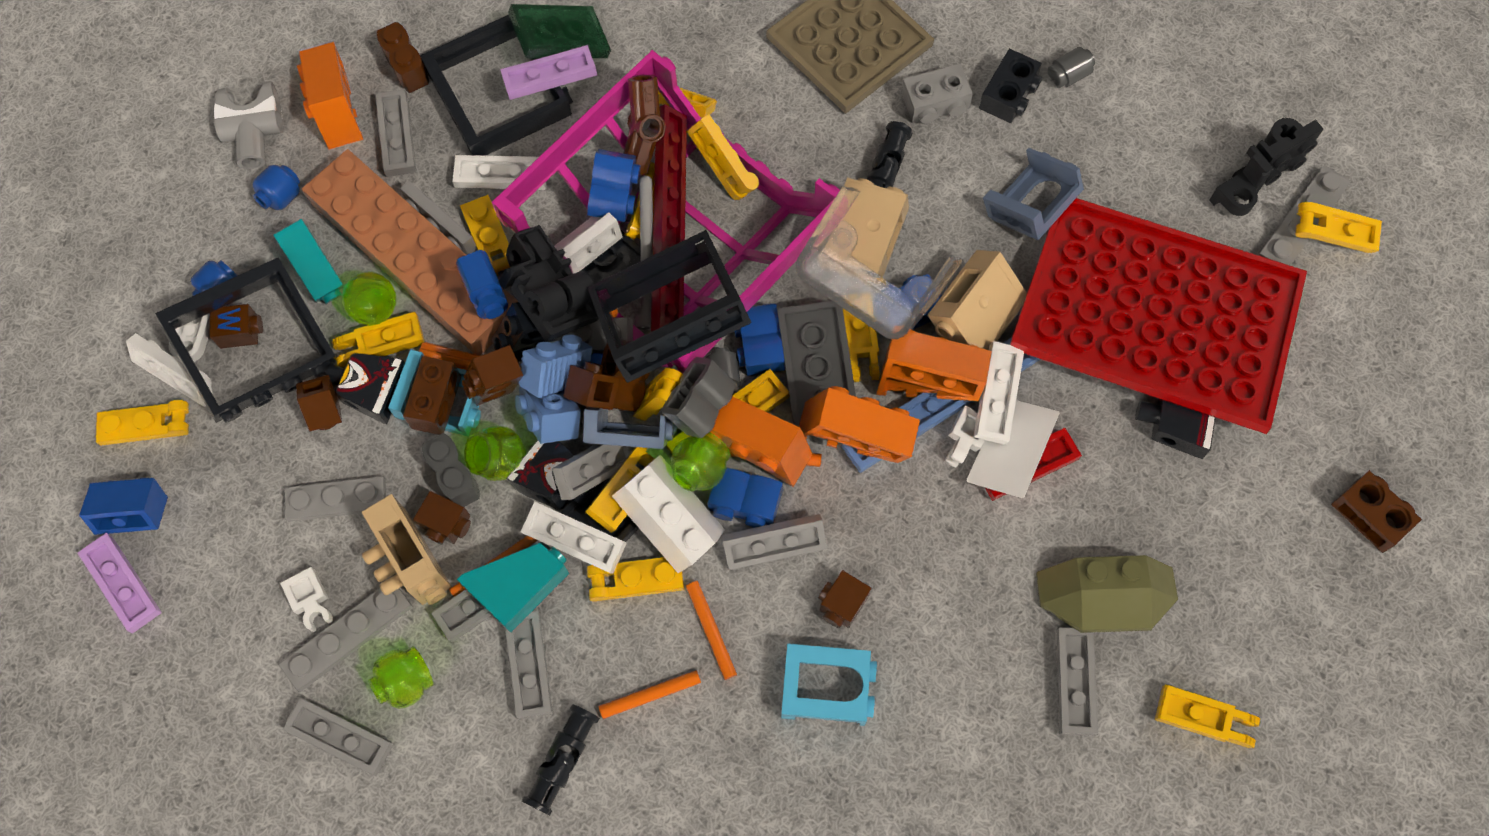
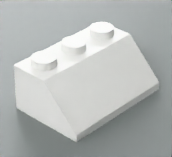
(669, 515)

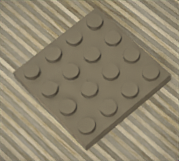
(849, 45)

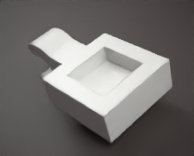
(963, 433)

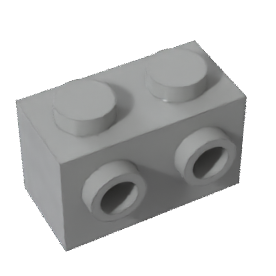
(936, 94)

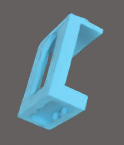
(459, 425)
(848, 711)

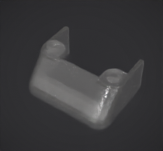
(855, 287)

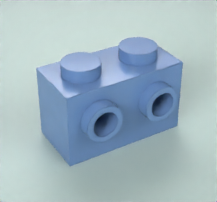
(549, 417)

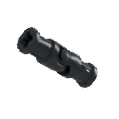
(890, 154)
(555, 770)

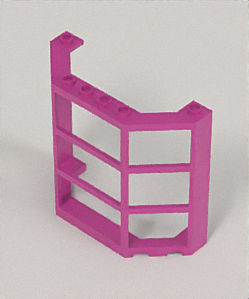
(779, 190)

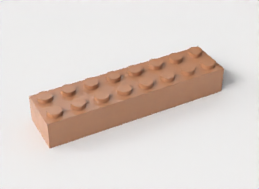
(401, 245)

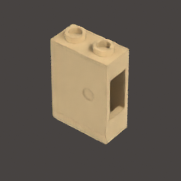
(878, 219)
(979, 301)
(406, 553)

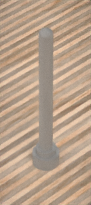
(643, 318)

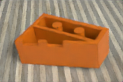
(327, 95)
(934, 366)
(860, 424)
(763, 440)

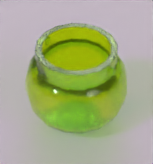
(368, 298)
(494, 452)
(699, 462)
(400, 678)

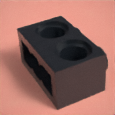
(1009, 86)
(517, 332)

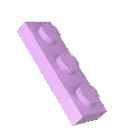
(548, 72)
(119, 583)

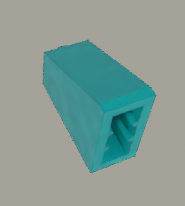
(310, 262)
(516, 583)

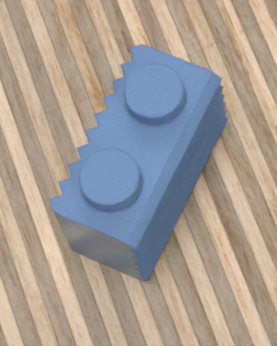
(549, 364)

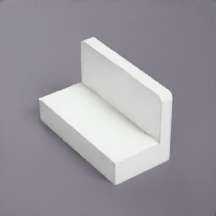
(589, 241)

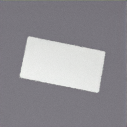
(1013, 465)

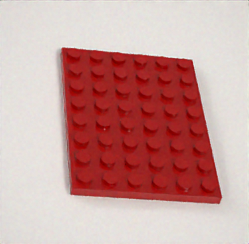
(1162, 313)

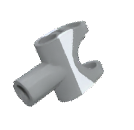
(248, 123)

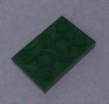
(557, 28)

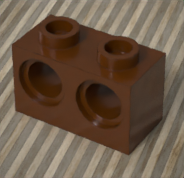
(492, 376)
(432, 395)
(1371, 518)

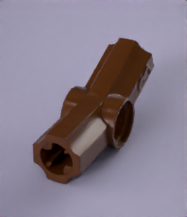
(643, 106)

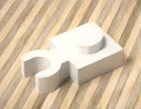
(305, 594)

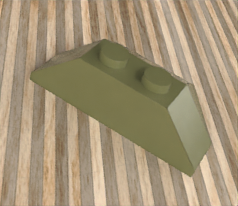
(1108, 592)

